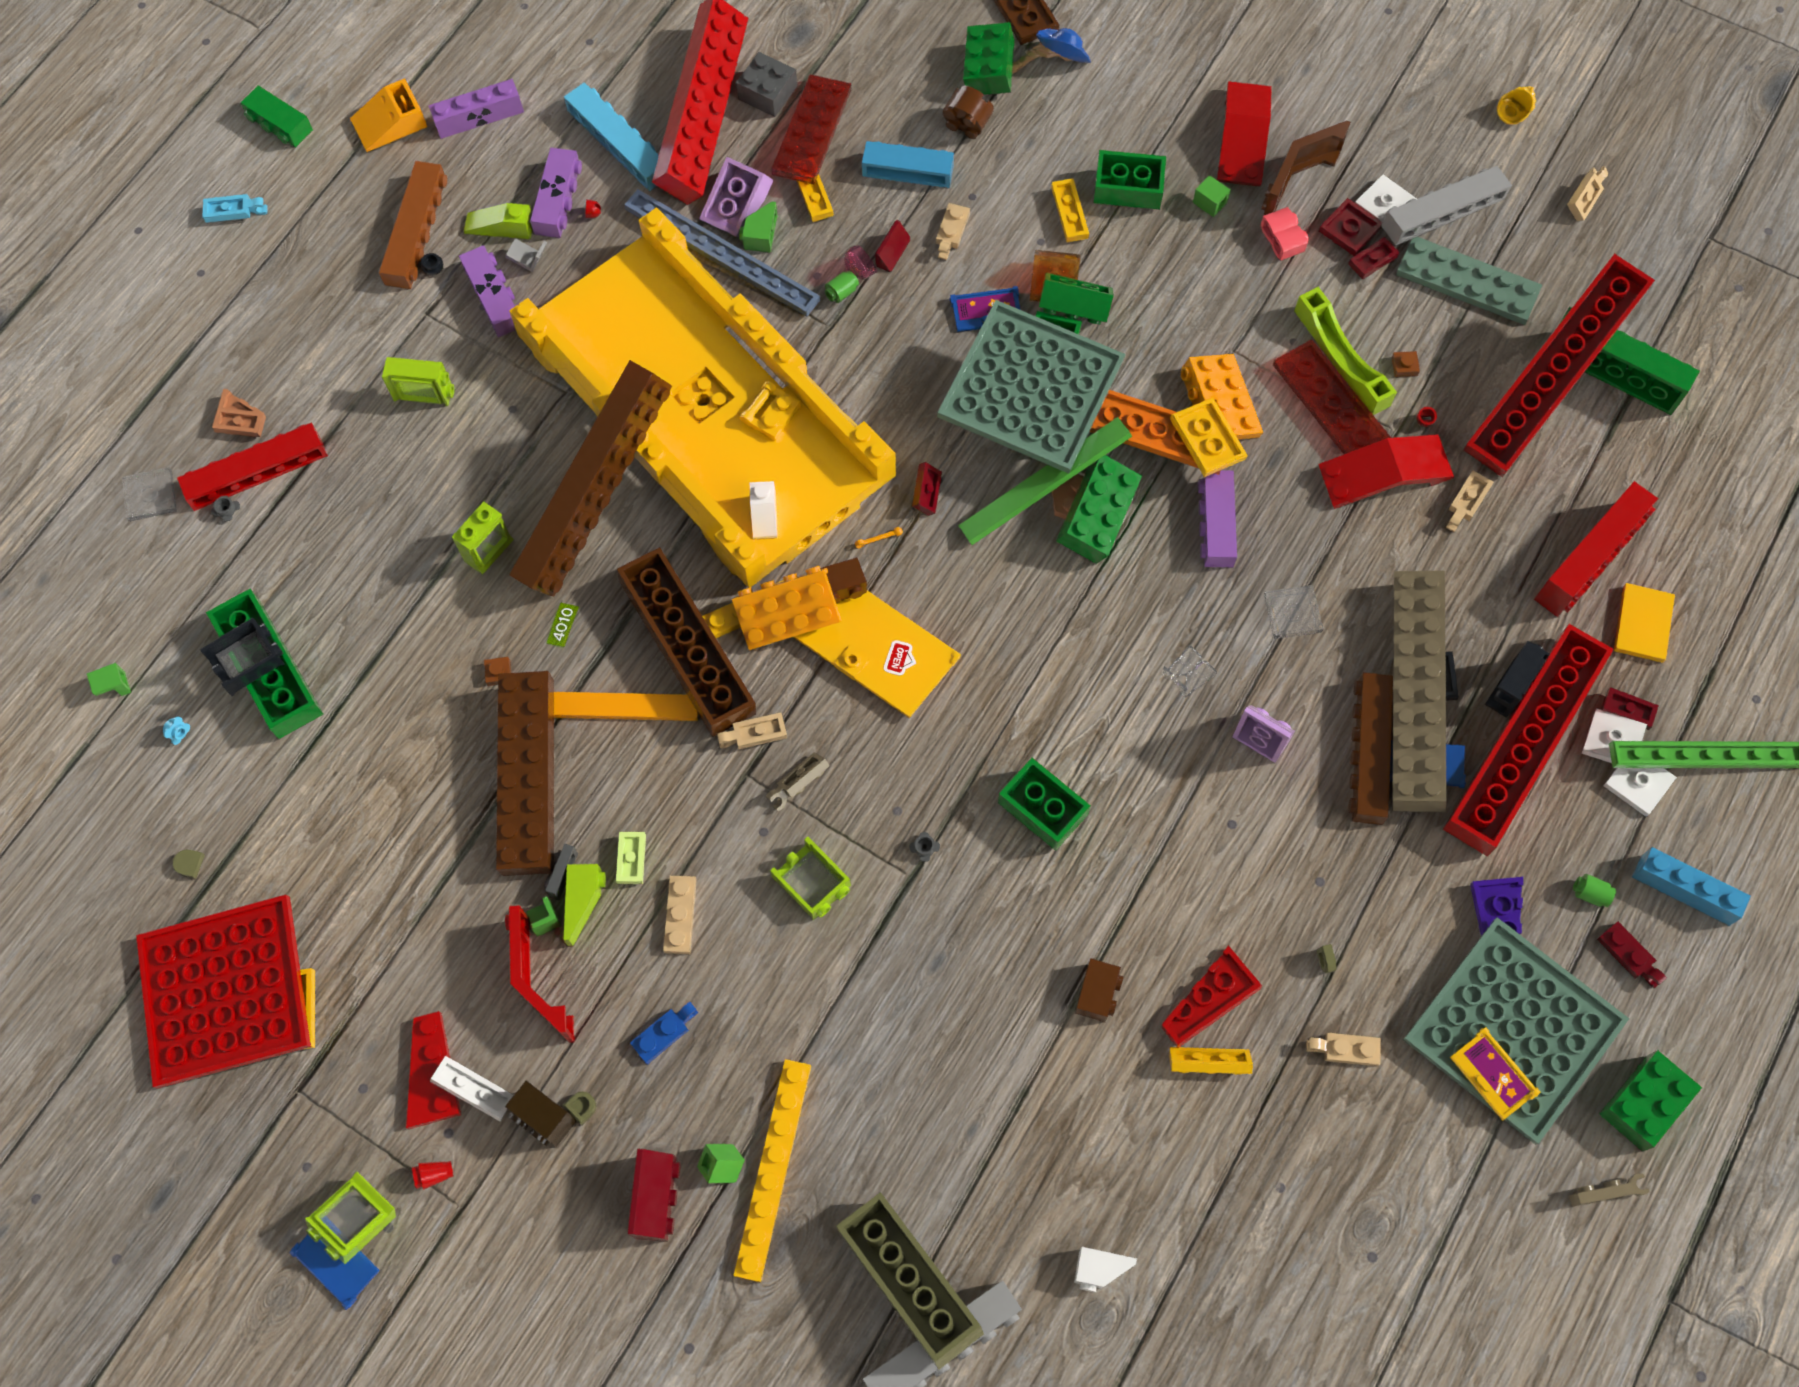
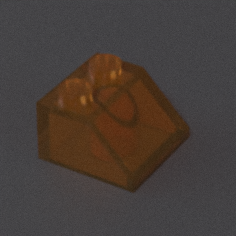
(1055, 263)

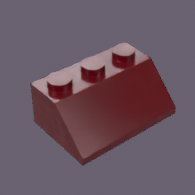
(653, 1195)

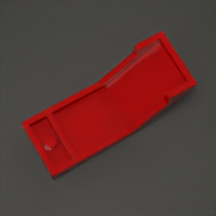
(1245, 133)
(1384, 467)
(520, 973)

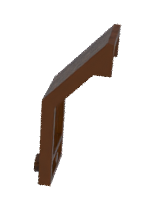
(1304, 154)

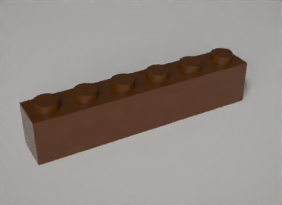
(1372, 749)

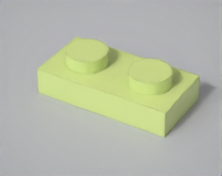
(631, 858)

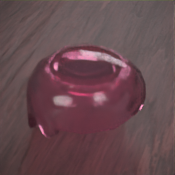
(859, 262)

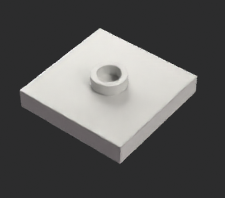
(1383, 196)
(1608, 728)
(1640, 787)

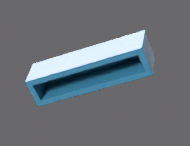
(907, 164)
(1691, 886)

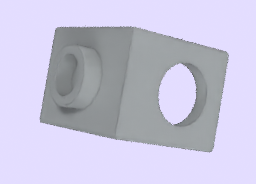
(524, 254)

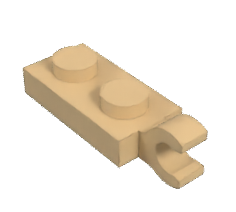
(1587, 193)
(951, 229)
(1468, 499)
(754, 732)
(1347, 1048)

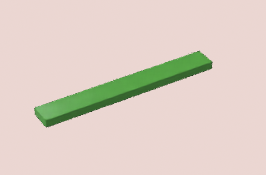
(1042, 483)
(1704, 754)

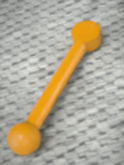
(861, 543)

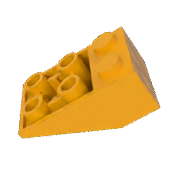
(388, 116)

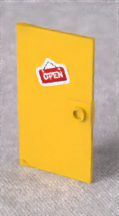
(883, 652)

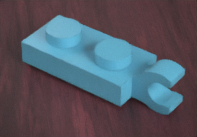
(232, 208)

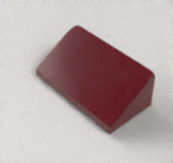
(892, 247)

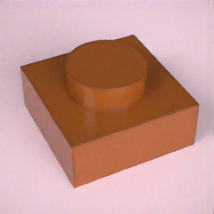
(1405, 364)
(494, 667)

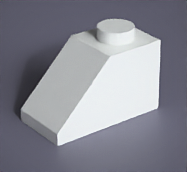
(763, 510)
(1100, 1268)

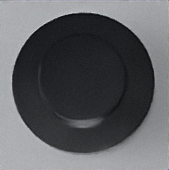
(431, 264)

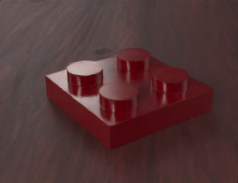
(1350, 227)

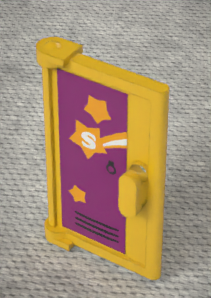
(1495, 1073)

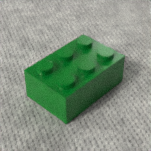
(989, 58)
(1129, 179)
(1076, 298)
(1043, 804)
(1650, 1101)

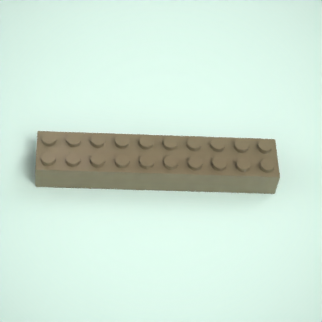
(1419, 692)

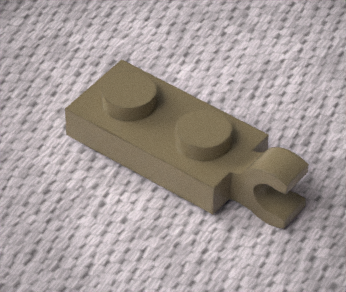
(798, 779)
(1611, 1191)

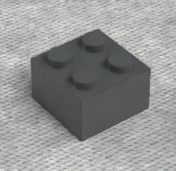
(766, 84)

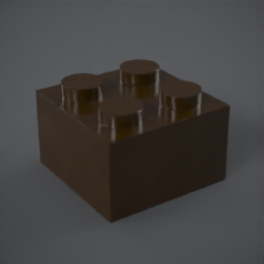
(543, 1115)

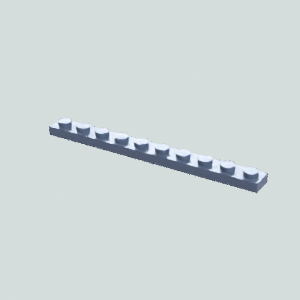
(730, 256)

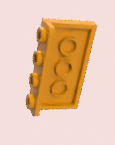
(1221, 379)
(786, 608)

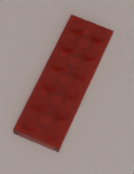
(811, 129)
(1329, 398)

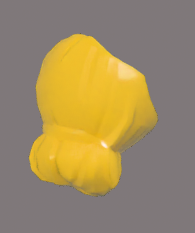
(1516, 105)

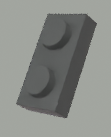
(556, 881)

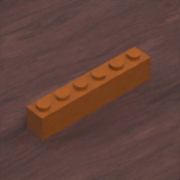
(413, 225)

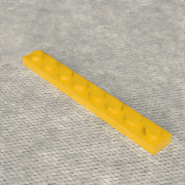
(772, 1171)

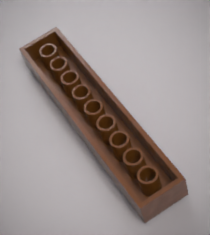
(591, 479)

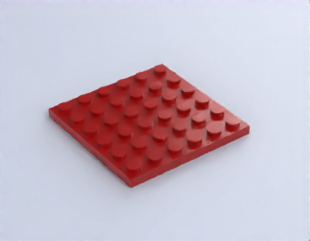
(222, 991)

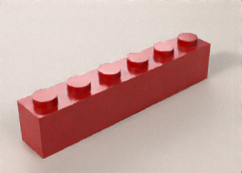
(252, 466)

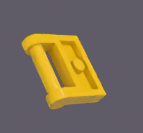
(776, 415)

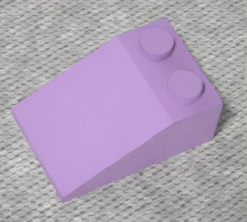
(735, 196)
(1263, 733)

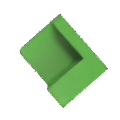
(1211, 196)
(107, 679)
(543, 918)
(720, 1163)

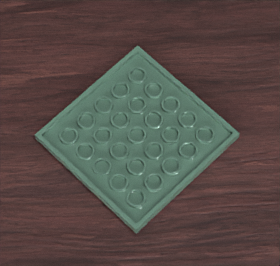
(1031, 386)
(1533, 1010)

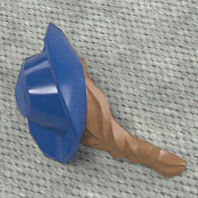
(1061, 43)

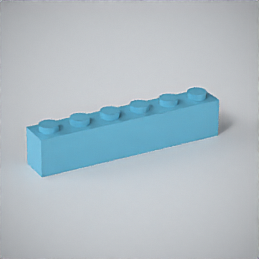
(613, 133)

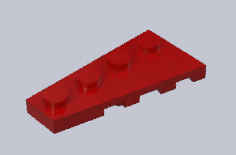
(1211, 998)
(425, 1099)

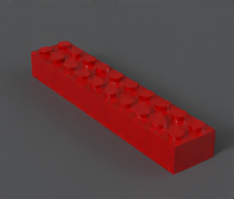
(700, 101)
(1558, 365)
(1527, 740)

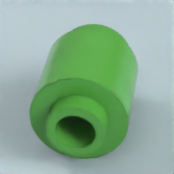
(841, 286)
(1594, 890)

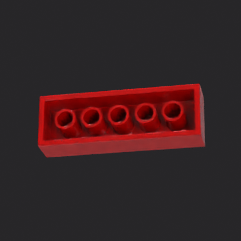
(1597, 550)

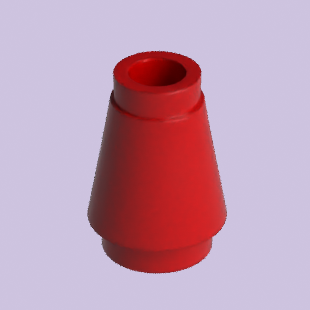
(431, 1173)

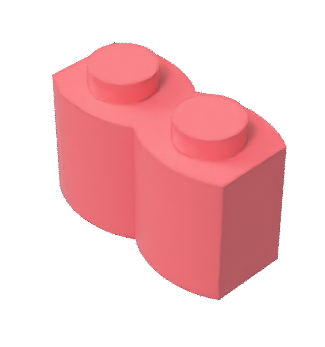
(1284, 233)

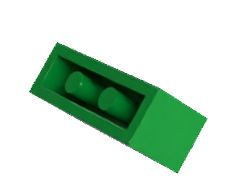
(276, 116)

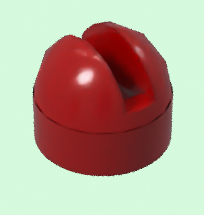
(593, 209)
(1426, 412)

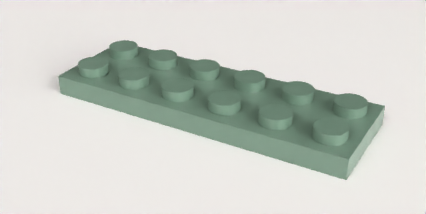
(1469, 280)

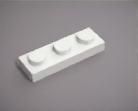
(471, 1088)

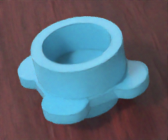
(175, 730)

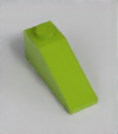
(501, 220)
(582, 895)

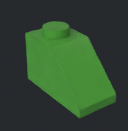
(760, 229)

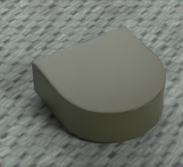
(188, 863)
(1326, 958)
(581, 1106)

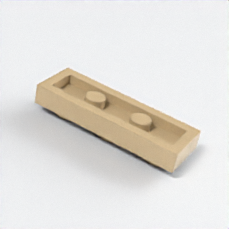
(680, 915)

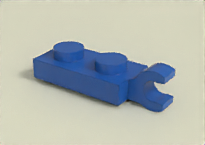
(663, 1033)

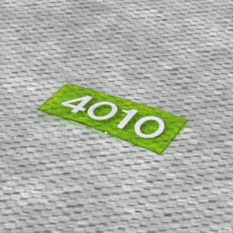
(562, 624)

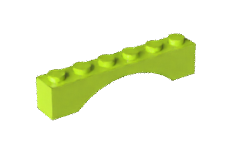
(1320, 320)

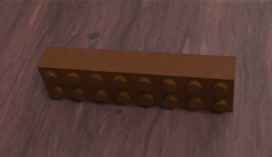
(686, 642)
(525, 774)

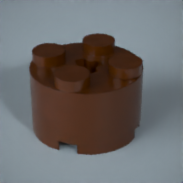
(967, 111)

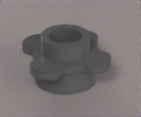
(223, 502)
(924, 839)

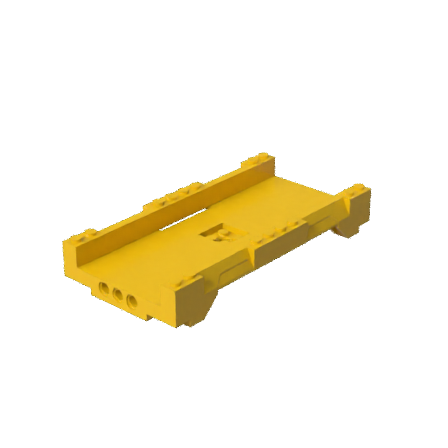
(672, 319)

